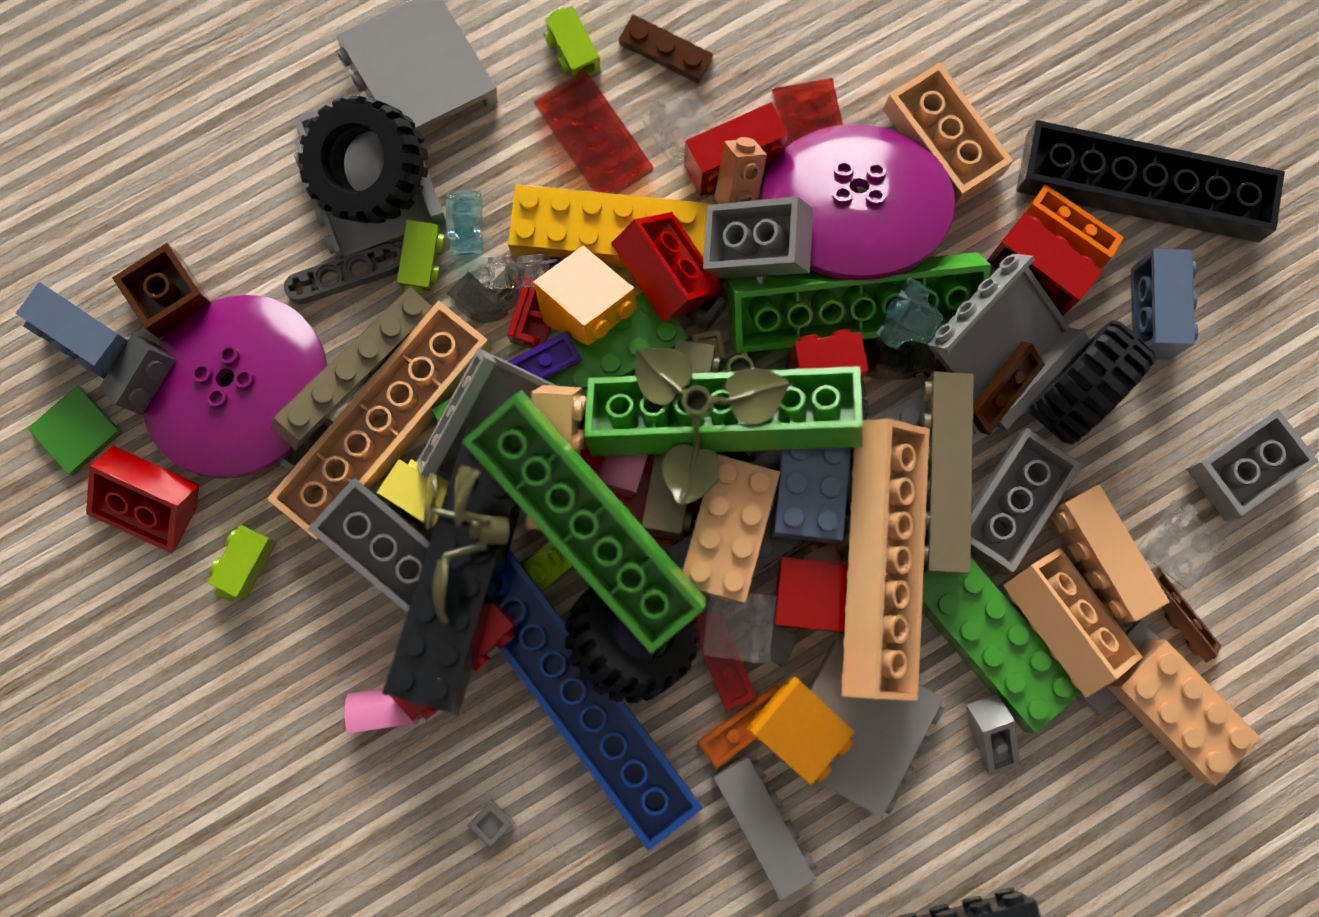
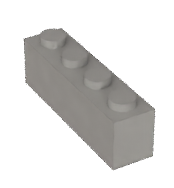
(764, 827)

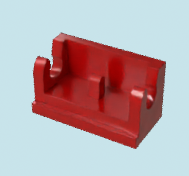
(527, 322)

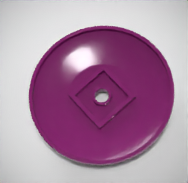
(870, 232)
(229, 427)

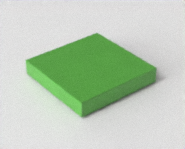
(74, 430)

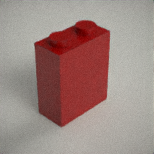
(811, 595)

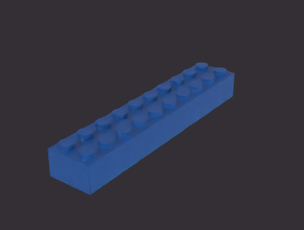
(598, 729)

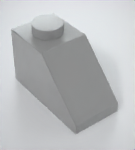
(994, 734)

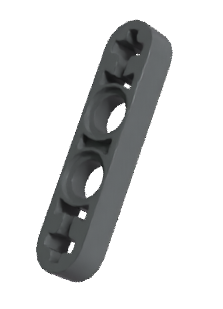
(343, 268)

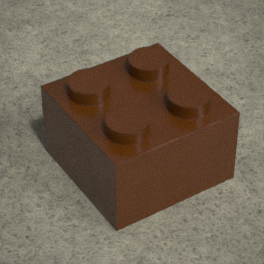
(161, 290)

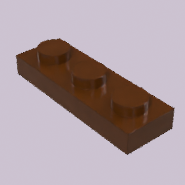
(665, 49)
(1006, 387)
(1183, 617)

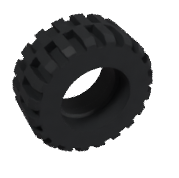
(326, 150)
(1093, 382)
(611, 667)

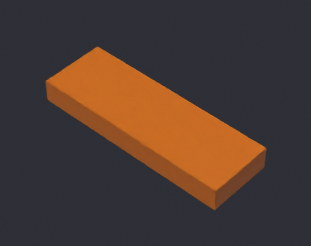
(731, 735)

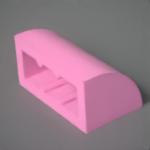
(622, 473)
(373, 711)

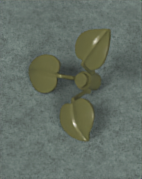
(754, 397)
(482, 528)

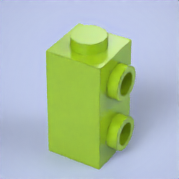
(571, 42)
(419, 256)
(240, 563)
(547, 566)

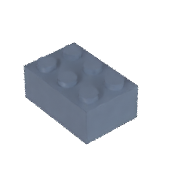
(1164, 301)
(71, 330)
(811, 494)

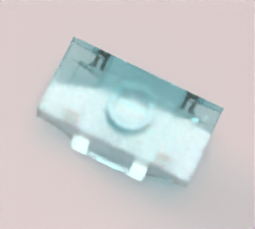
(465, 222)
(910, 316)

